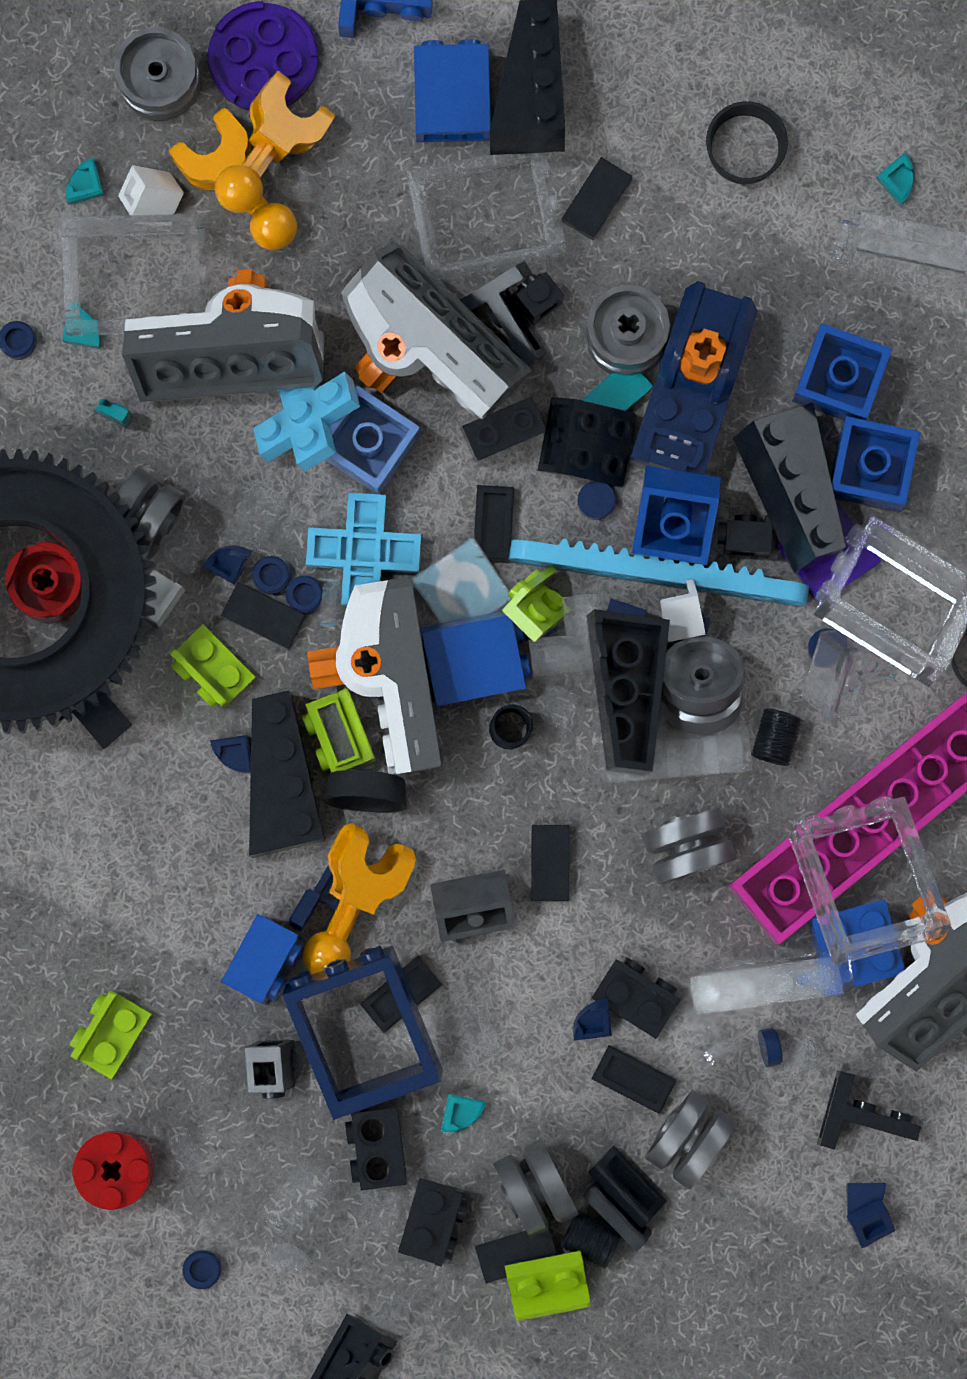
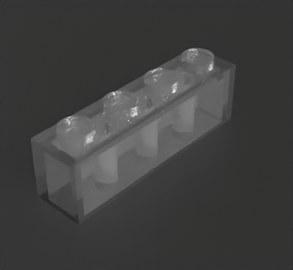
(688, 756)
(769, 983)

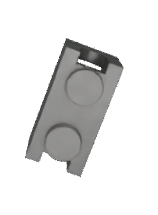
(472, 905)

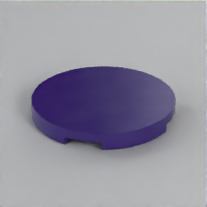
(257, 43)

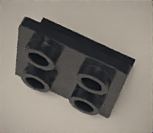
(587, 441)

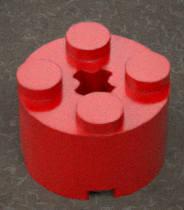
(39, 562)
(90, 1170)

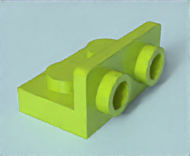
(534, 605)
(212, 667)
(110, 1033)
(548, 1286)

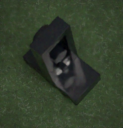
(506, 312)
(861, 1113)

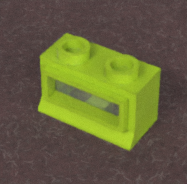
(338, 732)

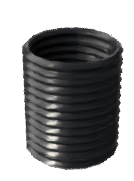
(515, 709)
(776, 737)
(592, 1238)

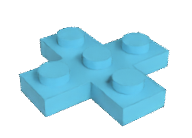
(306, 421)
(364, 546)

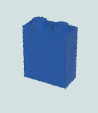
(452, 91)
(474, 657)

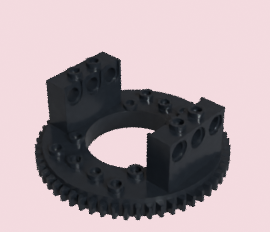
(112, 595)

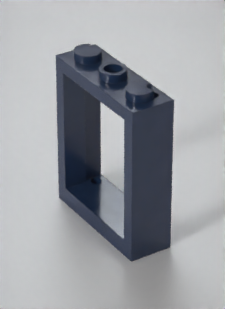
(382, 1088)

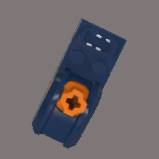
(694, 381)

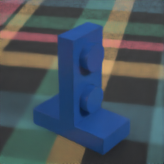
(408, 9)

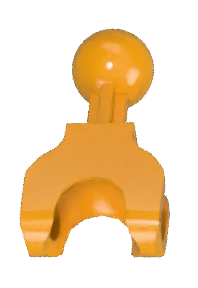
(273, 137)
(271, 224)
(357, 889)

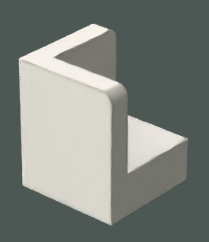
(150, 192)
(167, 596)
(683, 614)

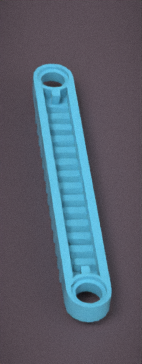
(659, 572)

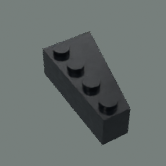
(531, 90)
(794, 484)
(628, 677)
(281, 786)

